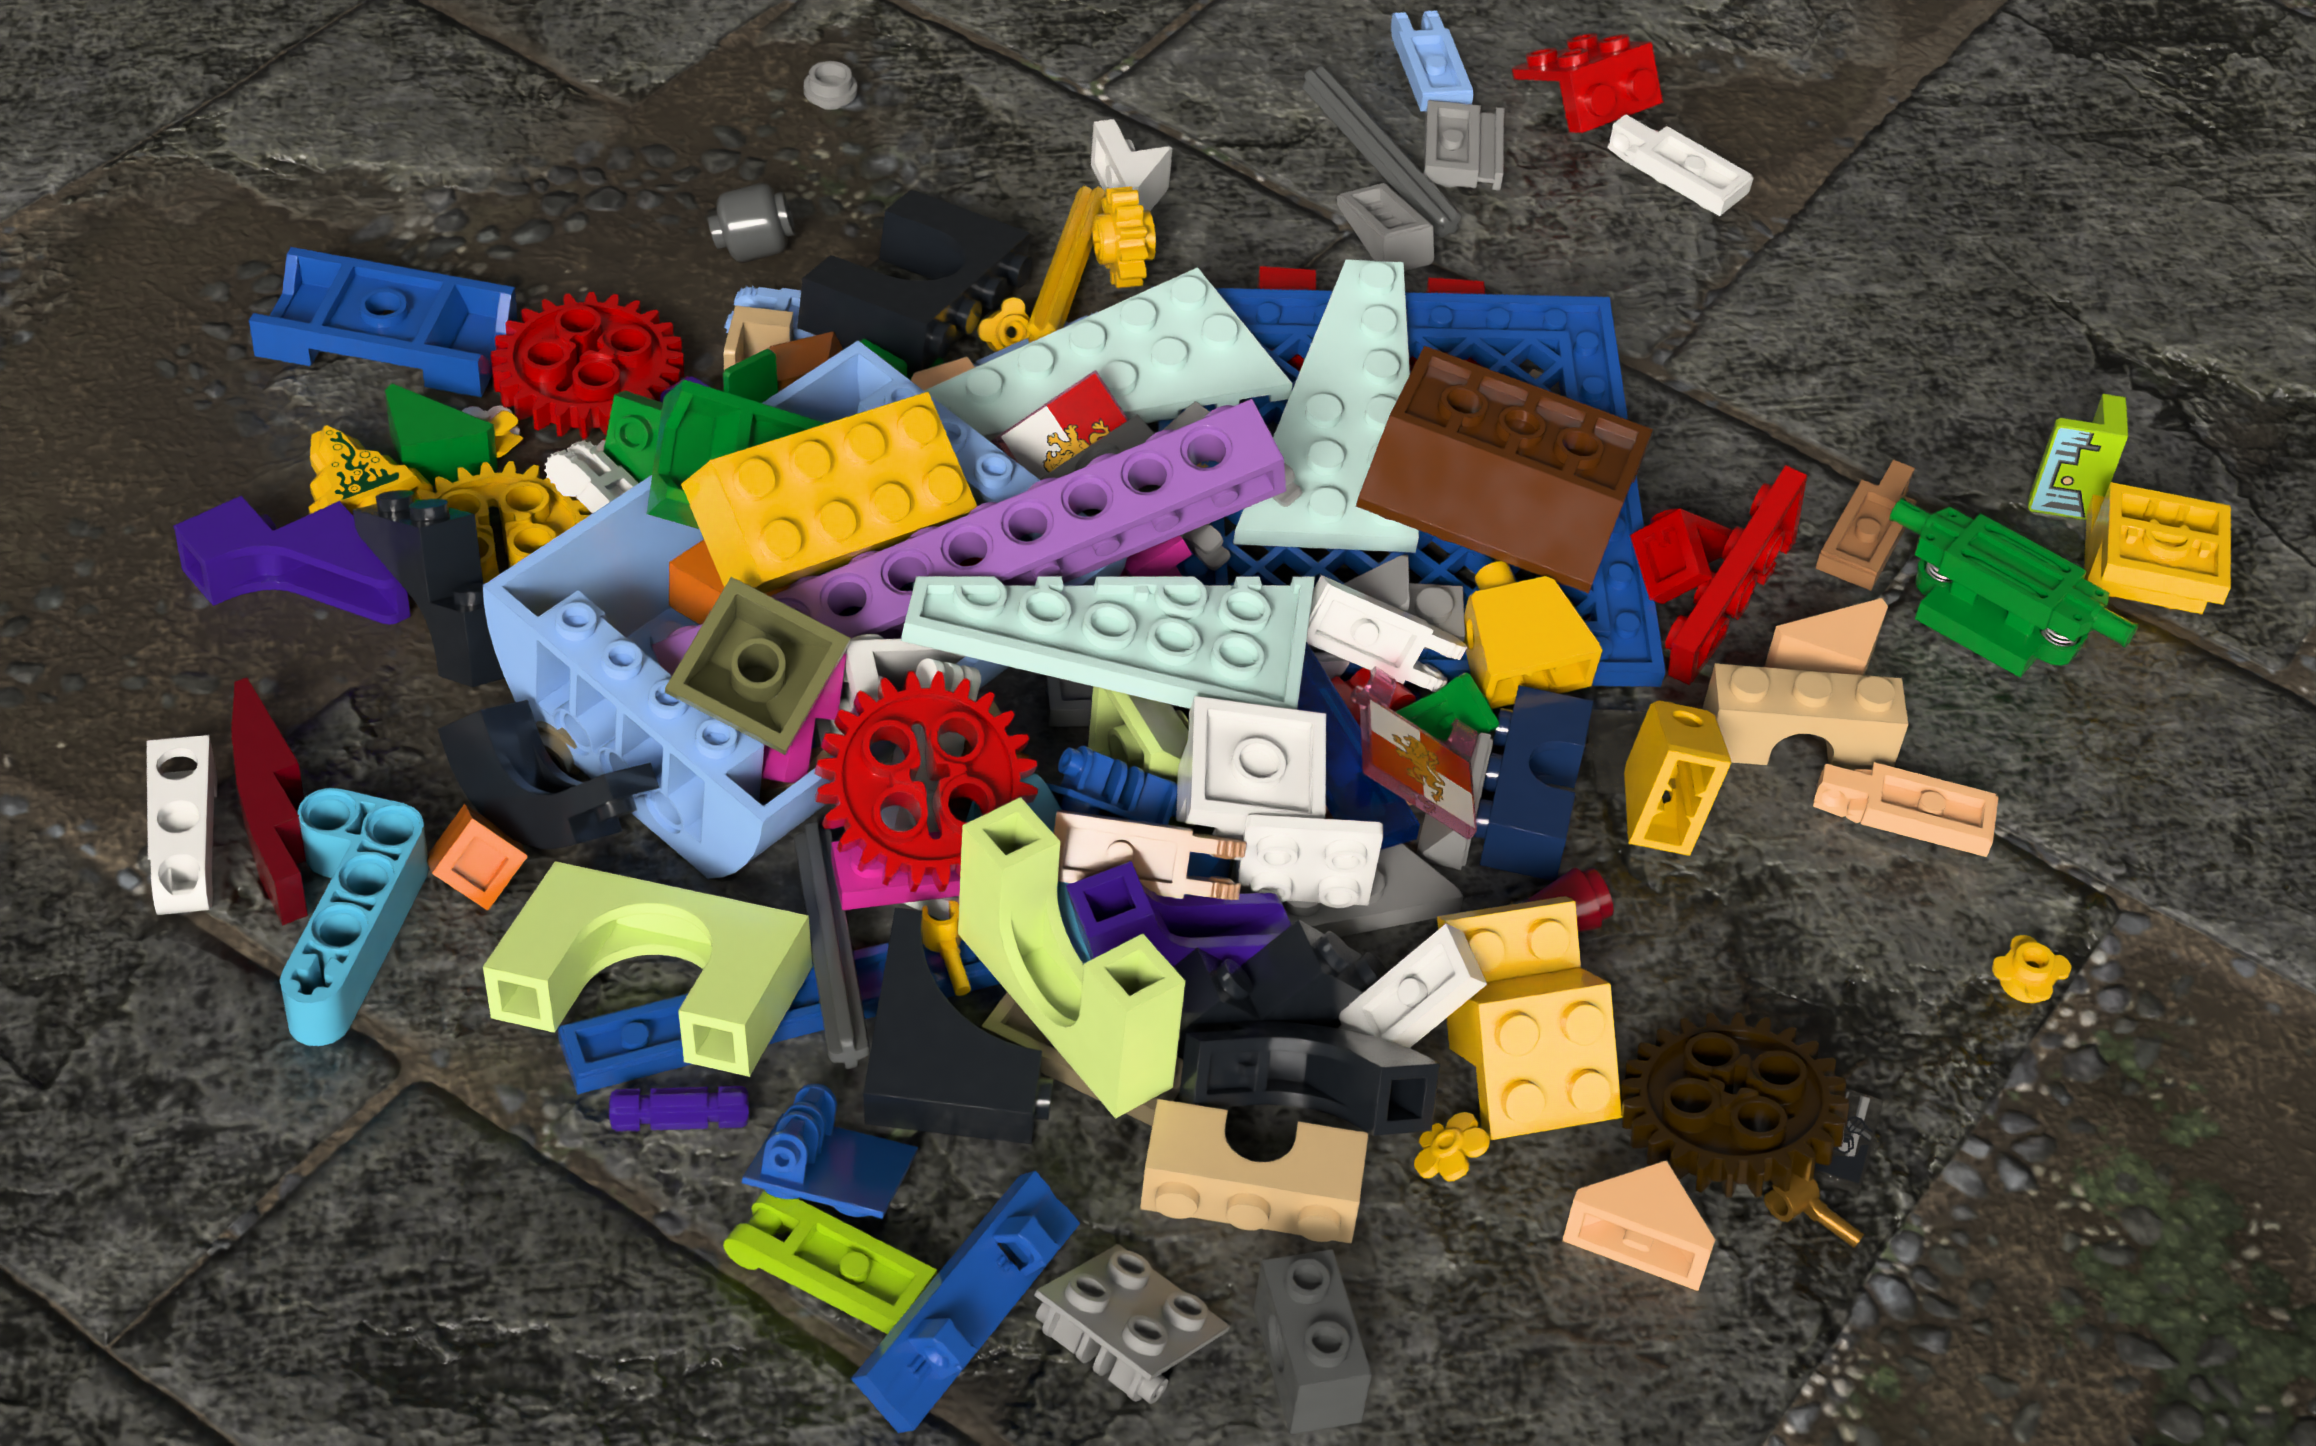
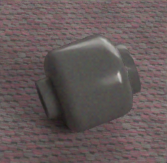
(752, 222)

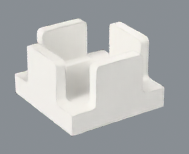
(1249, 763)

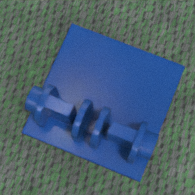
(1110, 789)
(828, 1163)

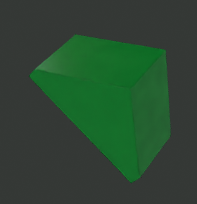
(437, 436)

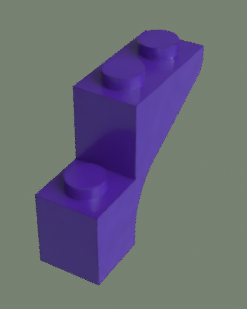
(317, 556)
(1118, 908)

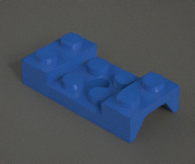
(337, 308)

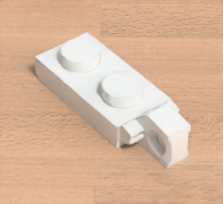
(1680, 164)

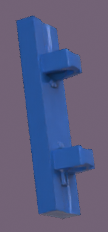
(965, 1302)

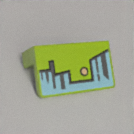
(2080, 460)

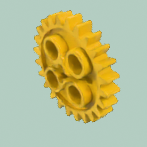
(528, 508)

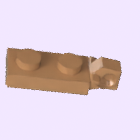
(1864, 532)

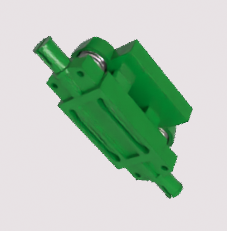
(2004, 591)

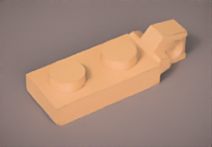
(1910, 805)

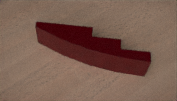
(269, 797)

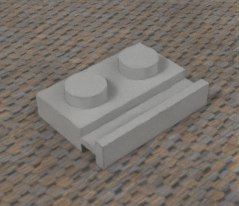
(1463, 145)

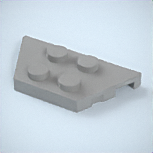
(1401, 893)

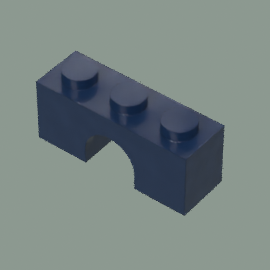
(1527, 818)

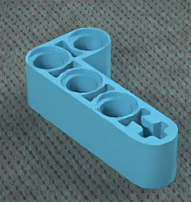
(376, 868)

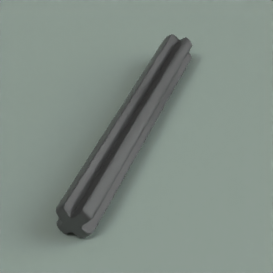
(1381, 151)
(831, 949)

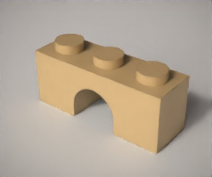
(1856, 714)
(1304, 1193)

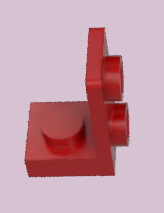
(1677, 552)

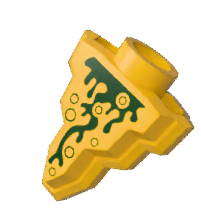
(354, 474)

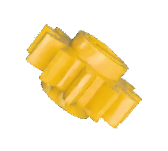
(1124, 237)

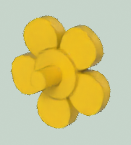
(1447, 1148)

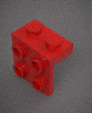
(1597, 78)

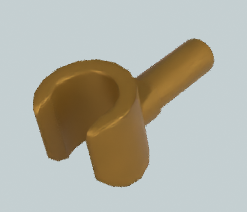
(1805, 1198)

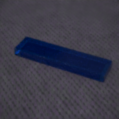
(1348, 790)

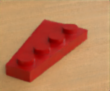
(1748, 561)

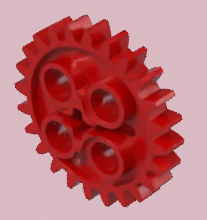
(578, 356)
(866, 786)

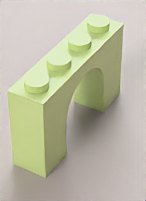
(593, 918)
(1106, 1018)

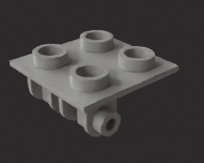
(1127, 1316)

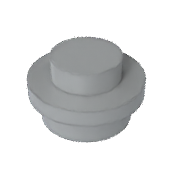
(830, 85)

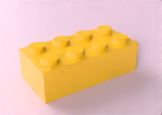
(828, 494)

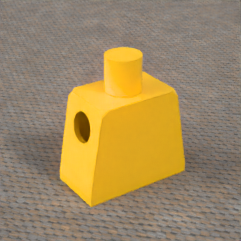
(1525, 637)
(1678, 745)

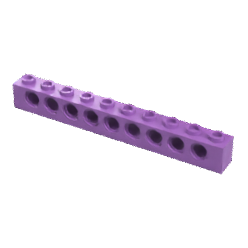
(1070, 544)

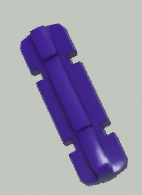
(679, 1108)

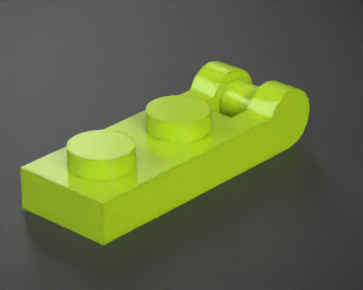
(829, 1260)

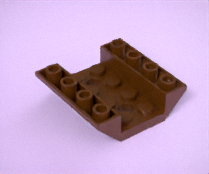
(1504, 468)

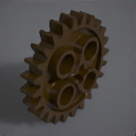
(1734, 1104)

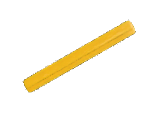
(1066, 265)

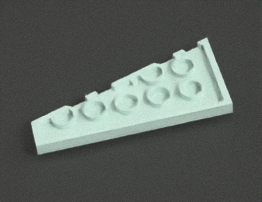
(1149, 350)
(1339, 418)
(1127, 633)

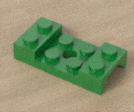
(703, 426)

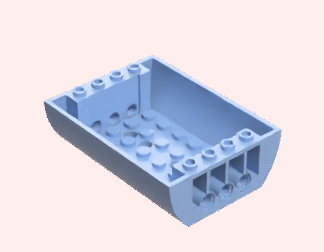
(589, 604)

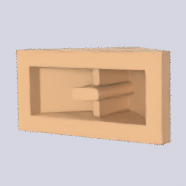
(1829, 641)
(1643, 1224)

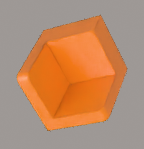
(475, 857)

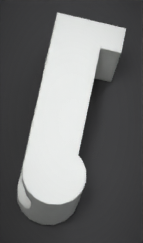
(181, 825)

